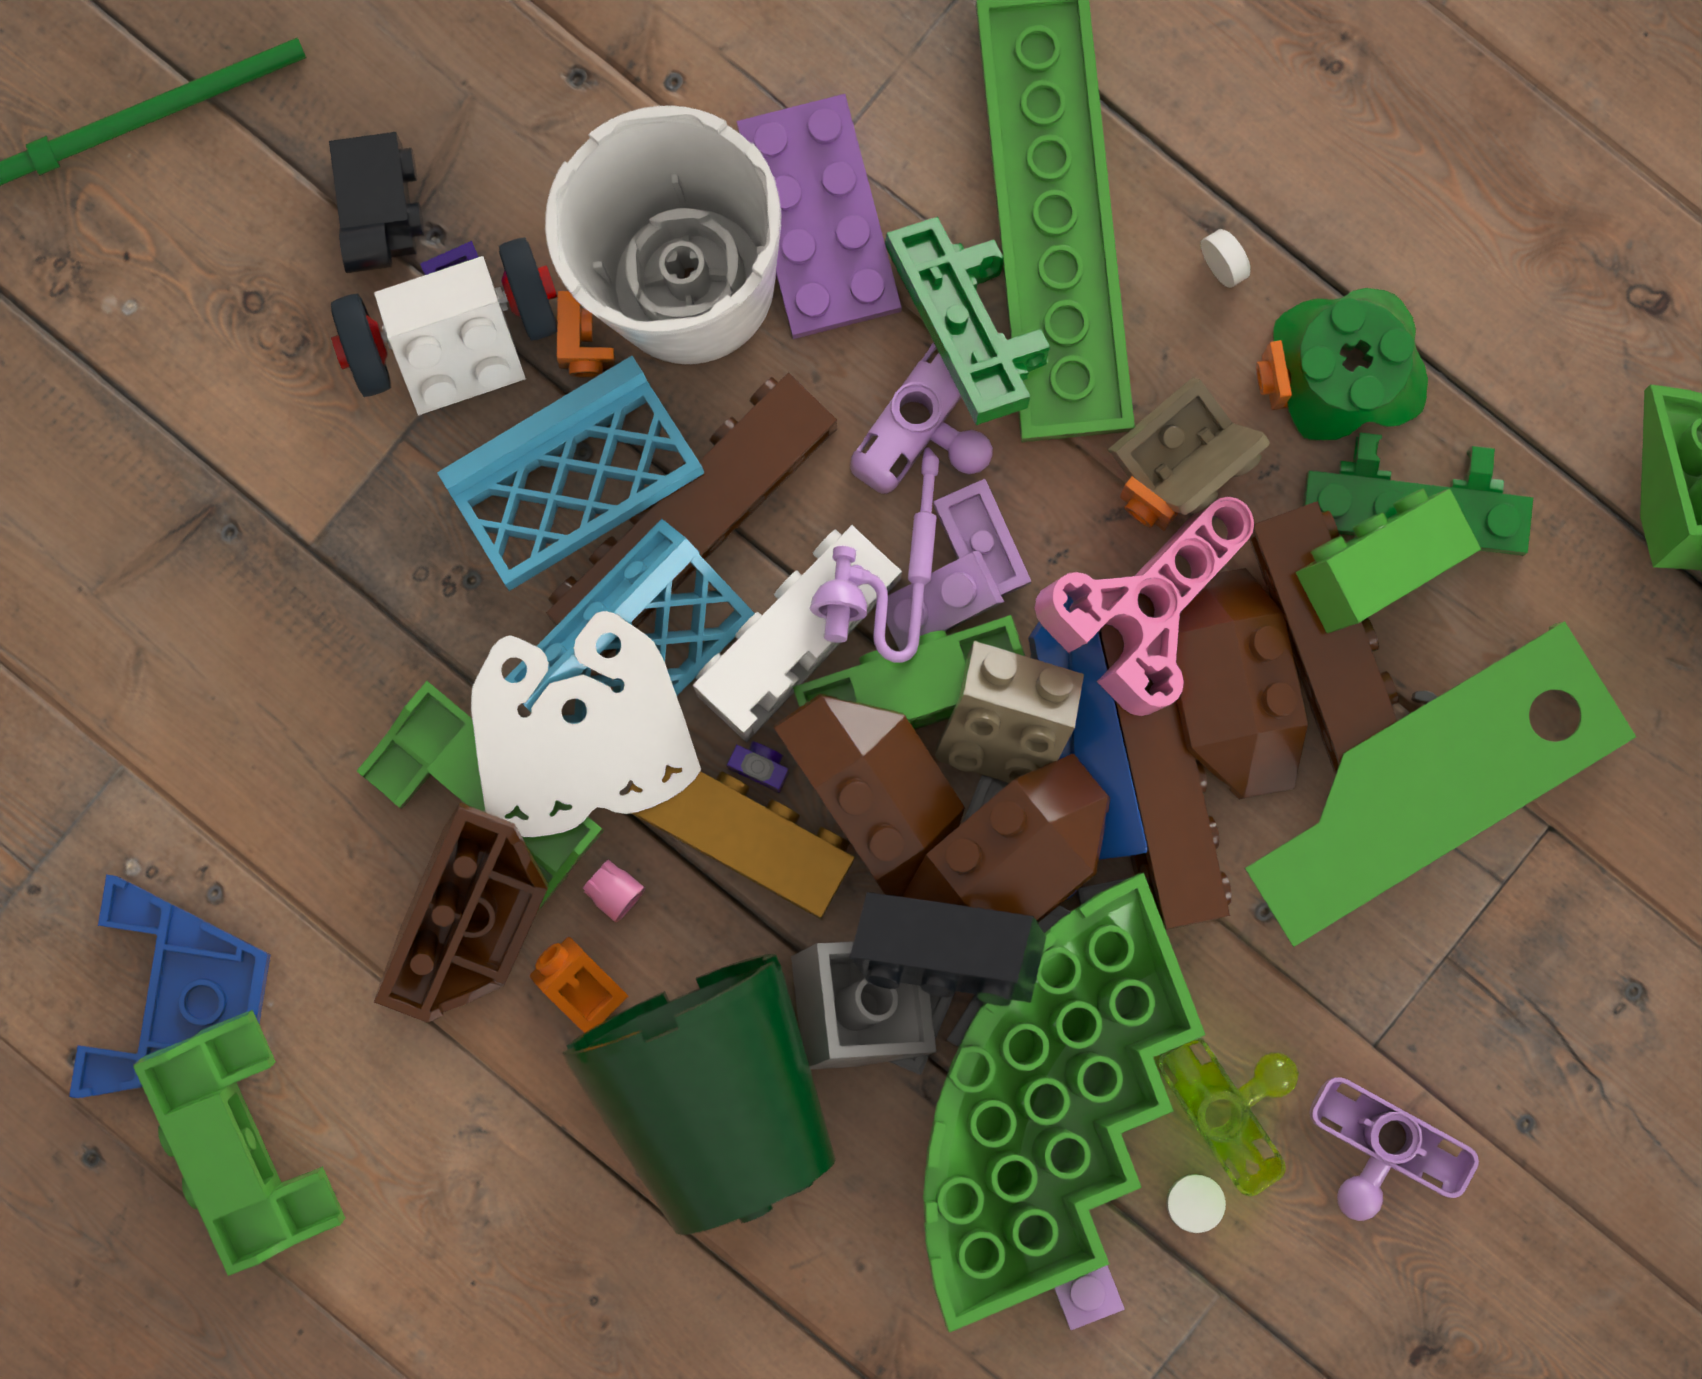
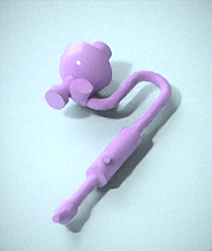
(843, 600)

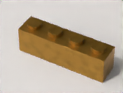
(754, 839)

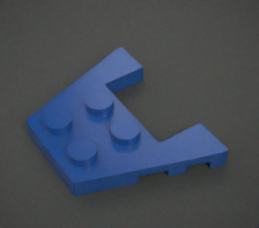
(194, 983)

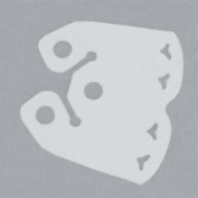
(583, 763)

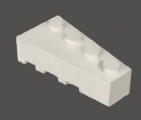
(784, 642)

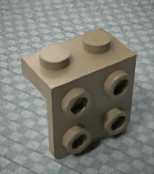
(1188, 449)
(1009, 714)

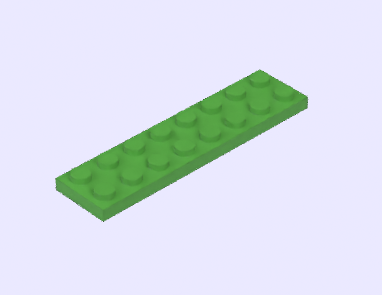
(1055, 213)

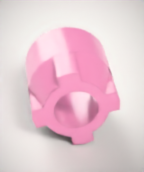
(613, 890)

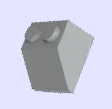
(851, 1020)

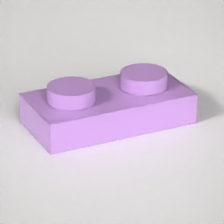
(976, 524)
(950, 599)

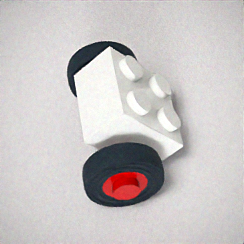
(447, 329)

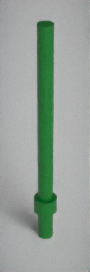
(44, 154)

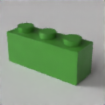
(1386, 558)

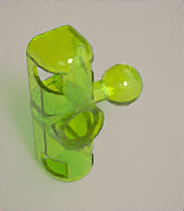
(1202, 1084)

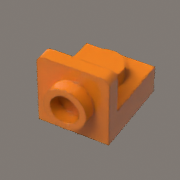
(573, 328)
(577, 984)

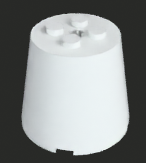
(663, 197)

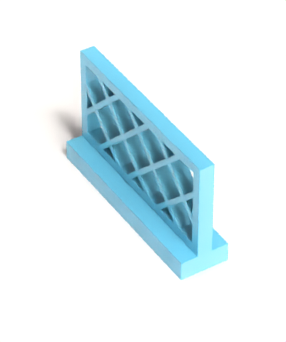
(556, 432)
(636, 584)

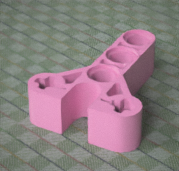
(1148, 641)

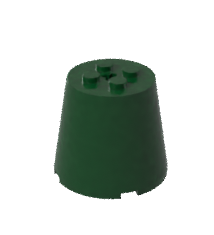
(710, 1096)

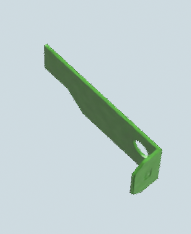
(1438, 782)

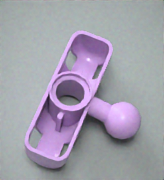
(936, 390)
(1361, 1123)

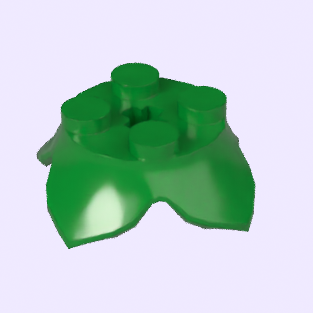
(1325, 395)

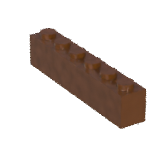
(740, 474)
(1335, 668)
(1171, 803)

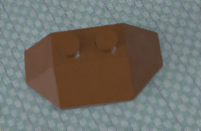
(1240, 686)
(874, 783)
(1022, 846)
(464, 918)

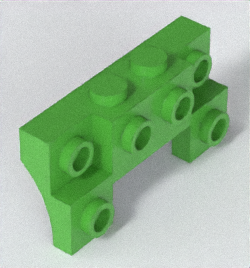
(919, 688)
(439, 741)
(222, 1151)

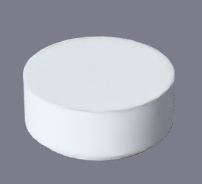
(1225, 258)
(1196, 1203)

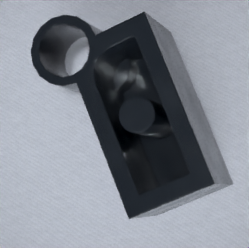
(374, 200)

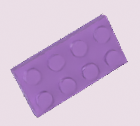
(830, 240)

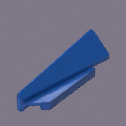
(1098, 740)

